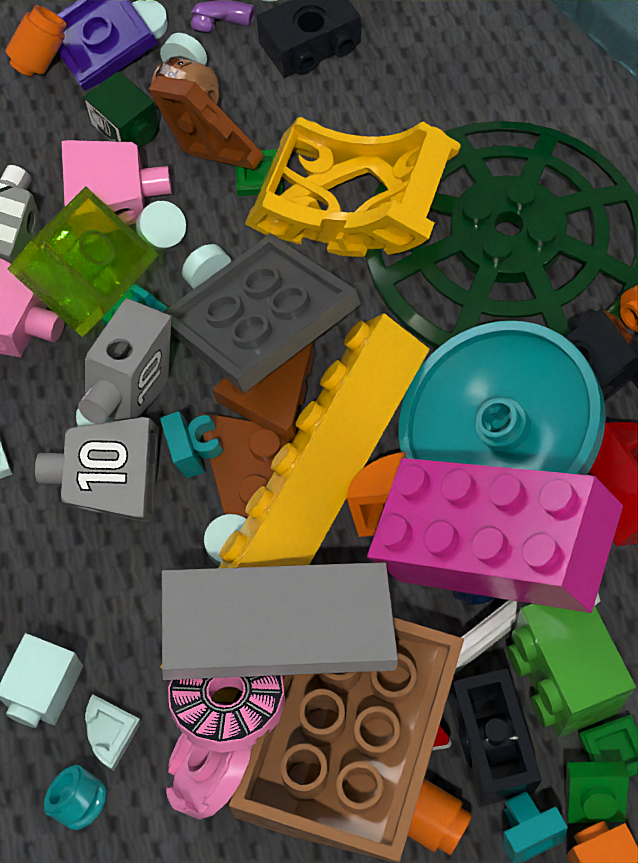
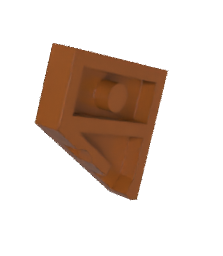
(276, 398)
(244, 462)

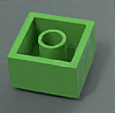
(569, 666)

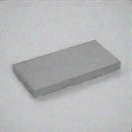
(276, 621)

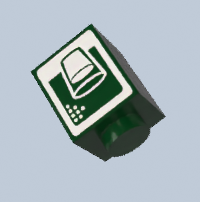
(122, 111)

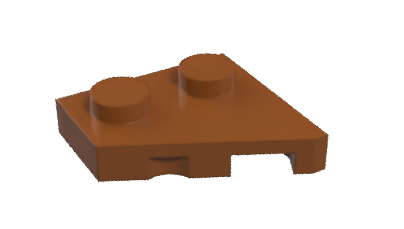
(201, 124)

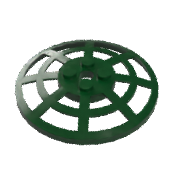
(515, 257)

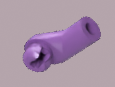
(222, 10)

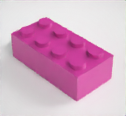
(498, 532)

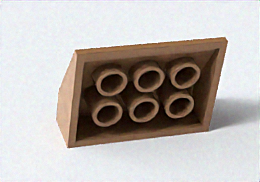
(352, 749)

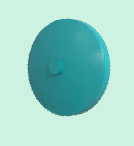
(505, 400)

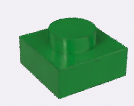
(596, 792)

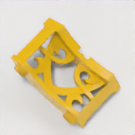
(393, 220)

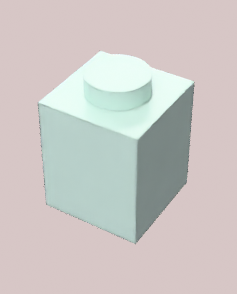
(38, 681)

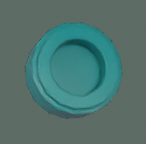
(75, 798)

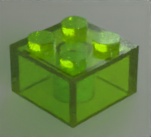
(83, 261)

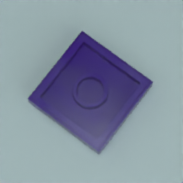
(102, 39)

